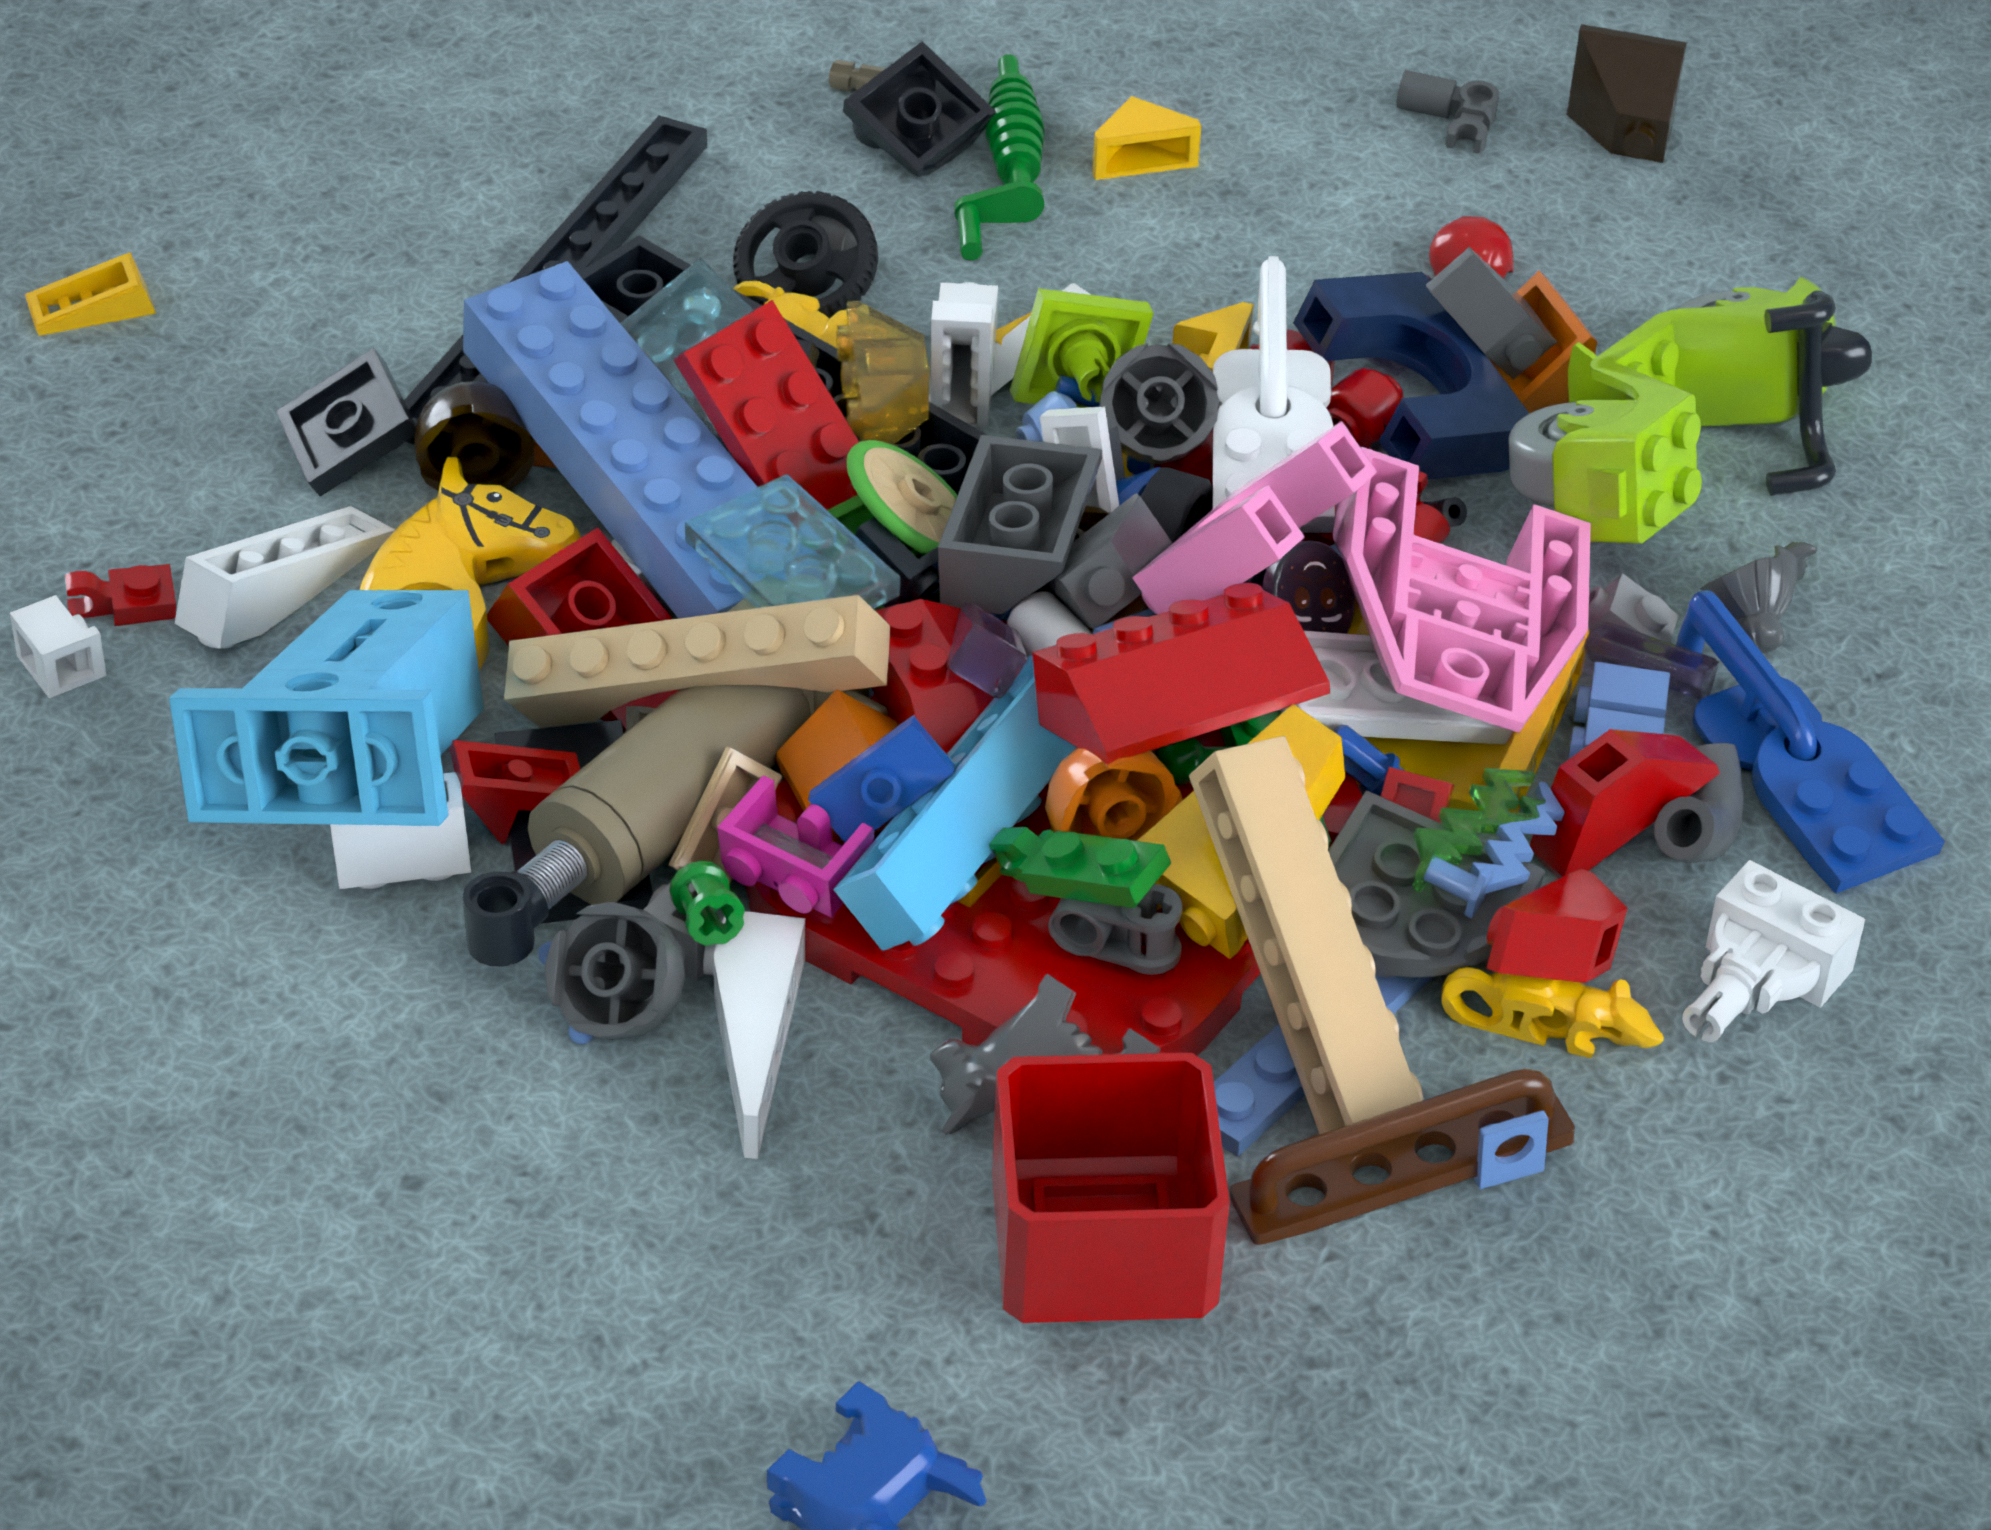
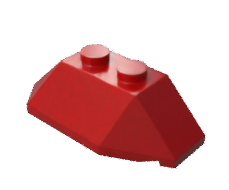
(921, 675)

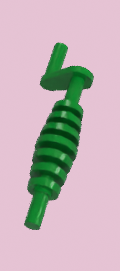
(1016, 148)

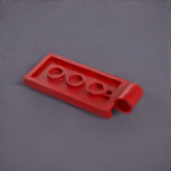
(771, 405)

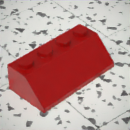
(1176, 673)

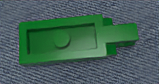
(1080, 865)

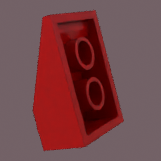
(577, 592)

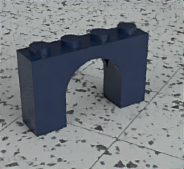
(1402, 322)

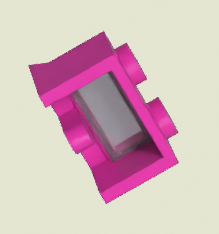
(785, 855)

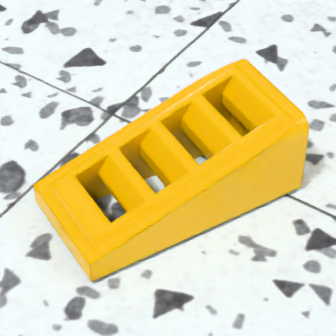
(107, 292)

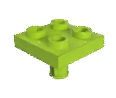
(1076, 339)

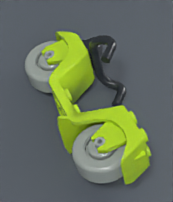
(1635, 411)

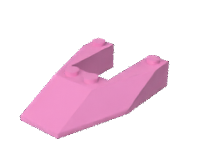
(1455, 623)

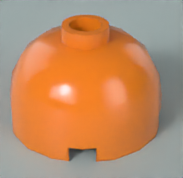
(1110, 798)

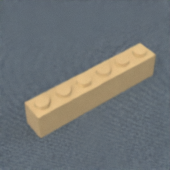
(1303, 934)

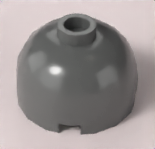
(1160, 402)
(615, 971)

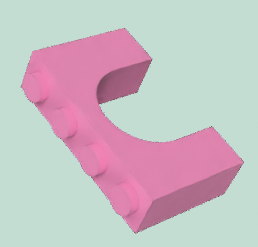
(1256, 522)

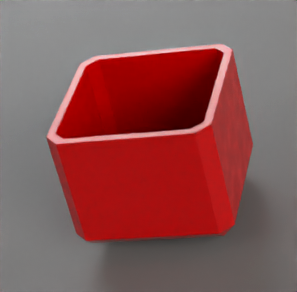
(1108, 1187)

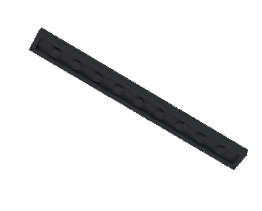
(592, 229)

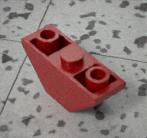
(1616, 793)
(1558, 930)

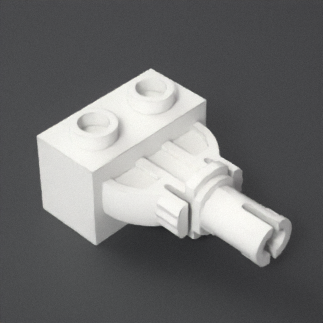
(393, 853)
(1770, 945)

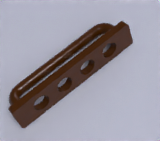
(1392, 1144)

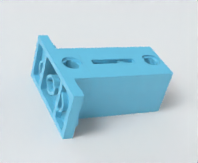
(339, 720)

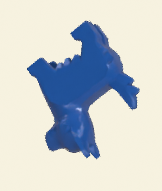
(873, 1475)

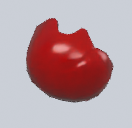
(1479, 234)

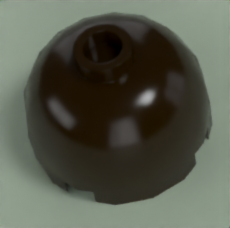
(479, 429)

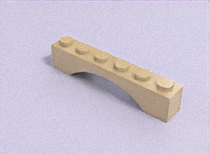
(789, 645)

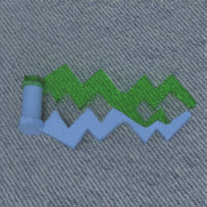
(1442, 848)

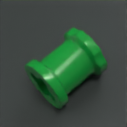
(713, 893)

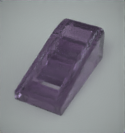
(986, 651)

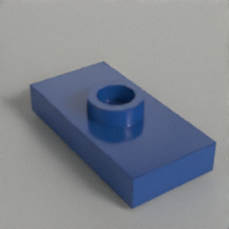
(883, 779)

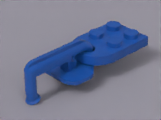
(1808, 773)

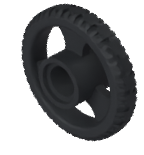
(803, 237)

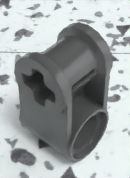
(1118, 931)

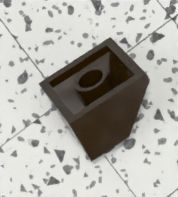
(1626, 90)

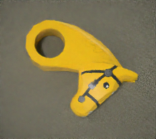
(466, 541)

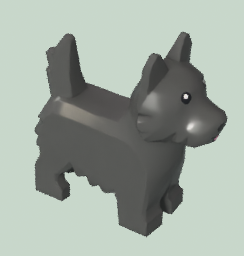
(1035, 1030)

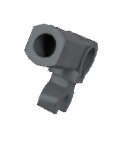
(1472, 105)

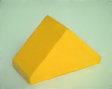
(1145, 140)

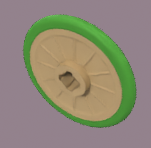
(901, 493)

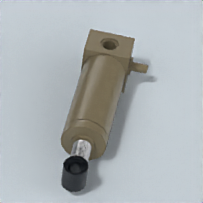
(630, 806)

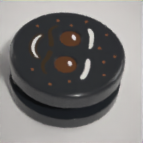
(1315, 586)

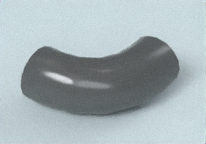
(1709, 819)

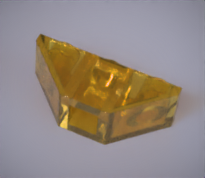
(883, 374)

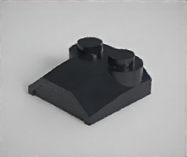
(918, 112)

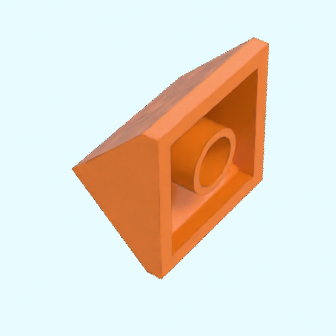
(1547, 379)
(828, 742)

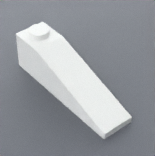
(267, 577)
(754, 1004)

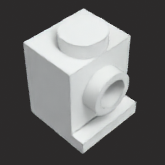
(57, 646)

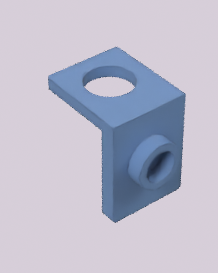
(1528, 1161)

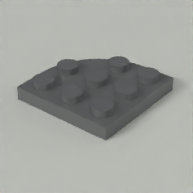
(1406, 928)

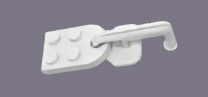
(1268, 399)

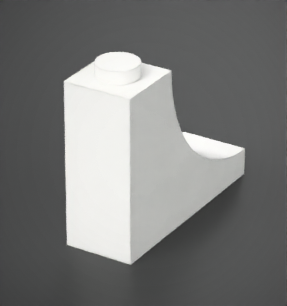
(964, 350)

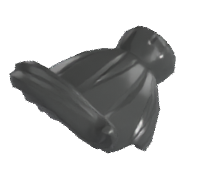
(1763, 591)

